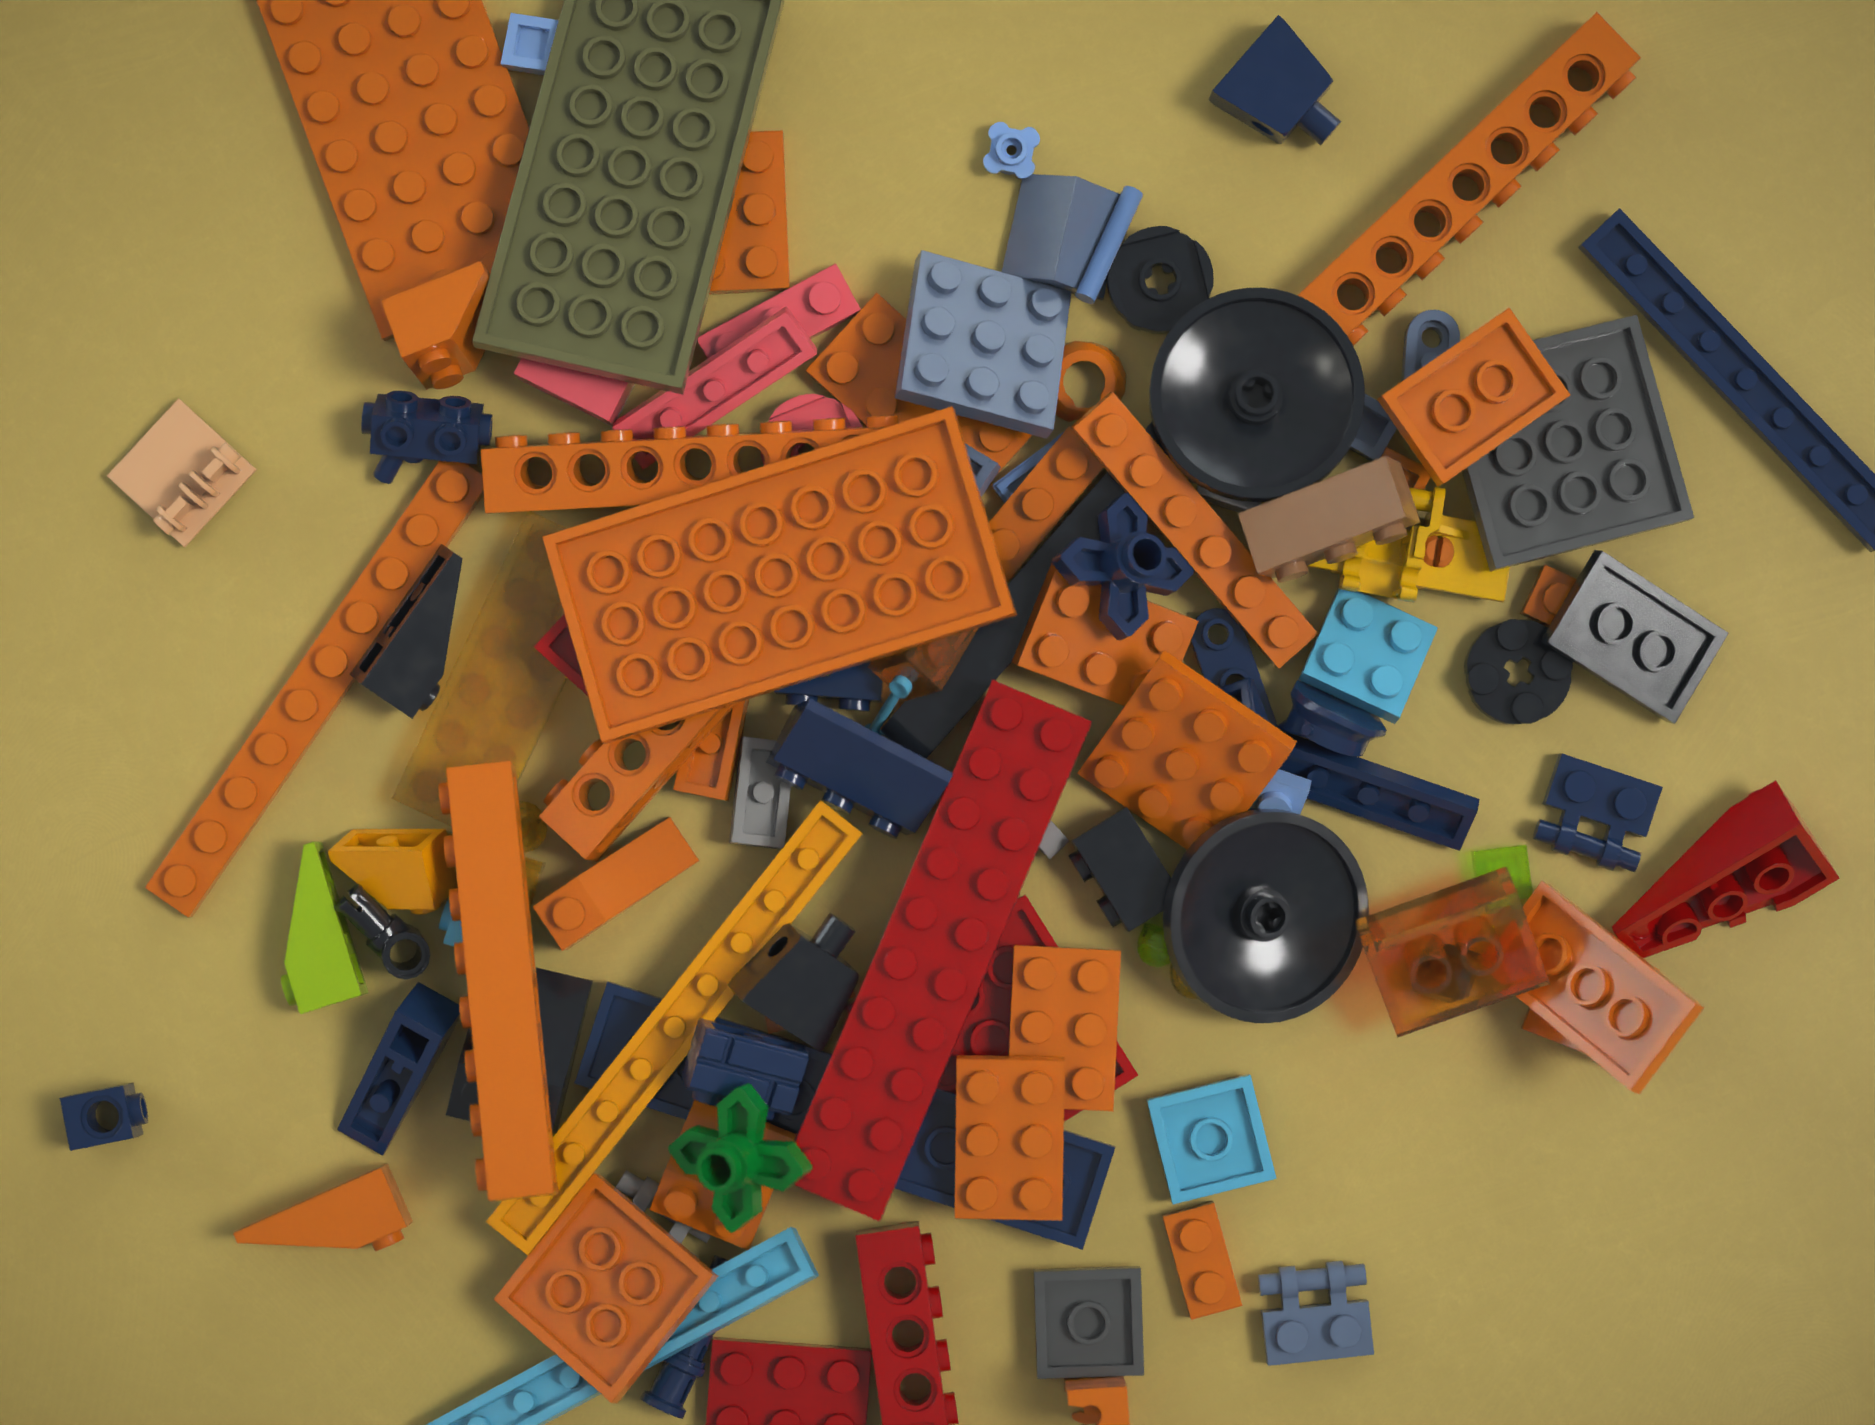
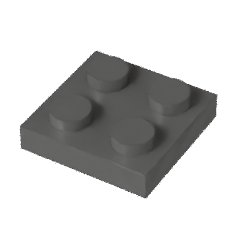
(1088, 1322)

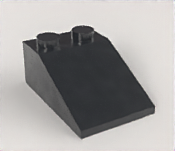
(562, 1011)

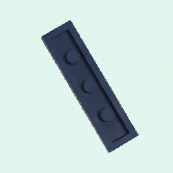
(1383, 794)

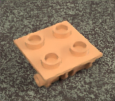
(181, 473)

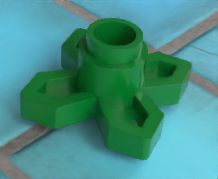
(738, 1159)

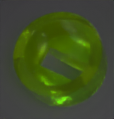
(1152, 946)

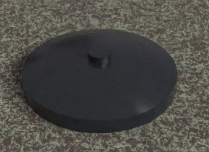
(1256, 394)
(1265, 915)

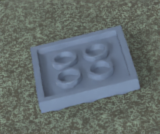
(983, 344)

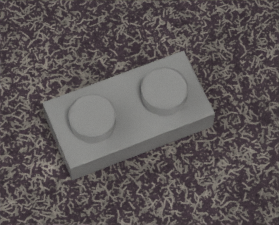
(759, 798)

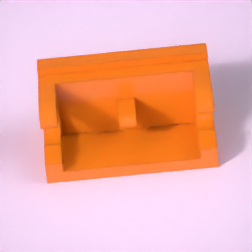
(1101, 1399)

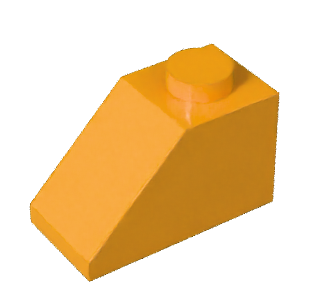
(397, 866)

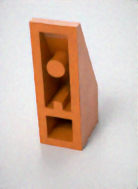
(615, 884)
(342, 1217)

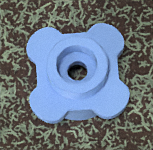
(1000, 161)

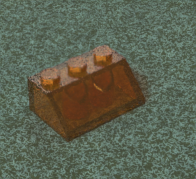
(1452, 952)

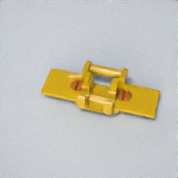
(1435, 556)

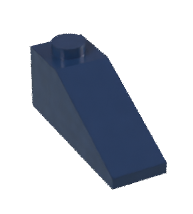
(400, 1067)

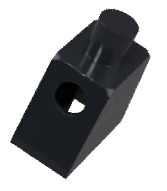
(801, 980)

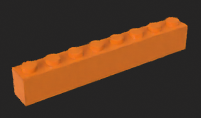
(500, 982)

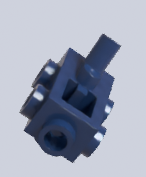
(422, 429)

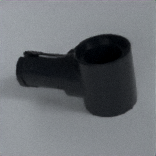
(383, 932)

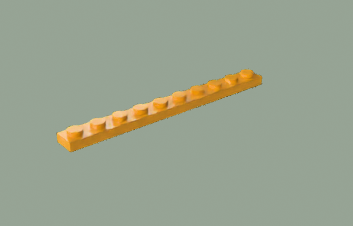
(669, 1029)

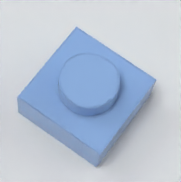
(528, 43)
(1284, 792)

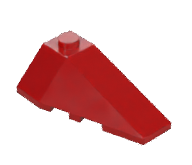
(1743, 862)

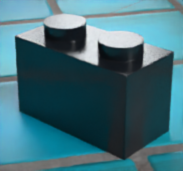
(1123, 868)

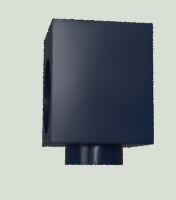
(81, 1120)

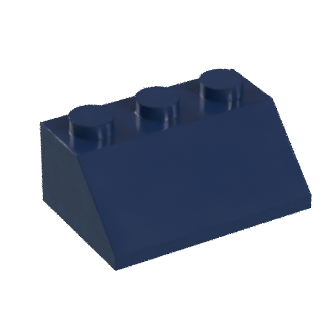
(857, 769)

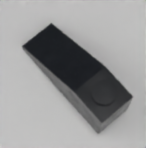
(413, 644)

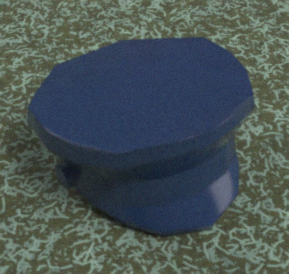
(1330, 721)

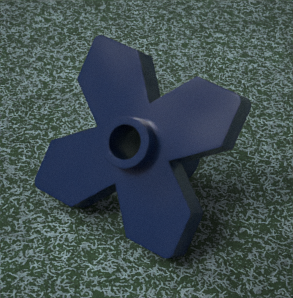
(1125, 565)

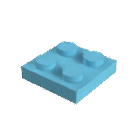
(1368, 654)
(1211, 1138)

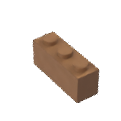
(1330, 519)

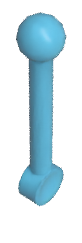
(899, 688)

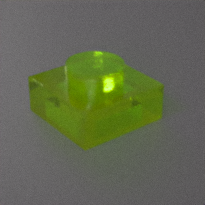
(1514, 858)

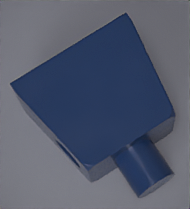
(1278, 87)

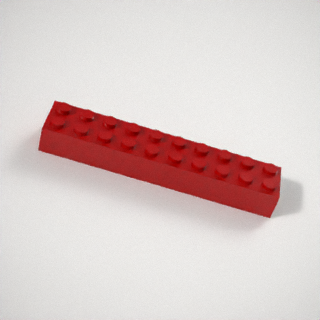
(937, 948)

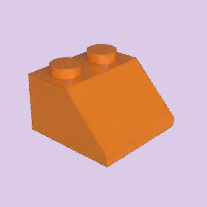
(437, 325)
(690, 1202)

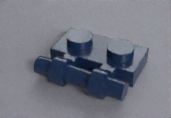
(1603, 797)

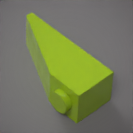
(319, 948)

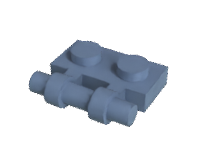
(1315, 1330)

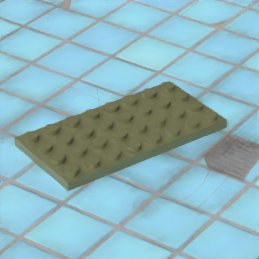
(627, 186)

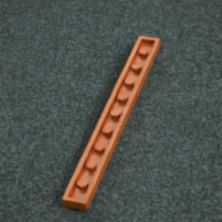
(314, 689)

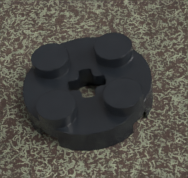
(1133, 264)
(1488, 677)

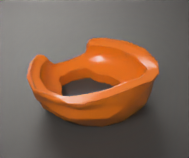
(1108, 363)

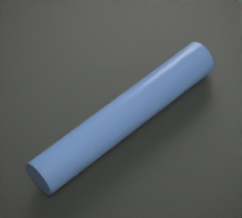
(1109, 244)

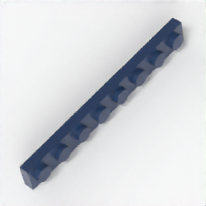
(1736, 372)

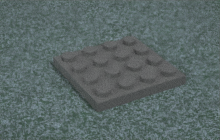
(1590, 464)

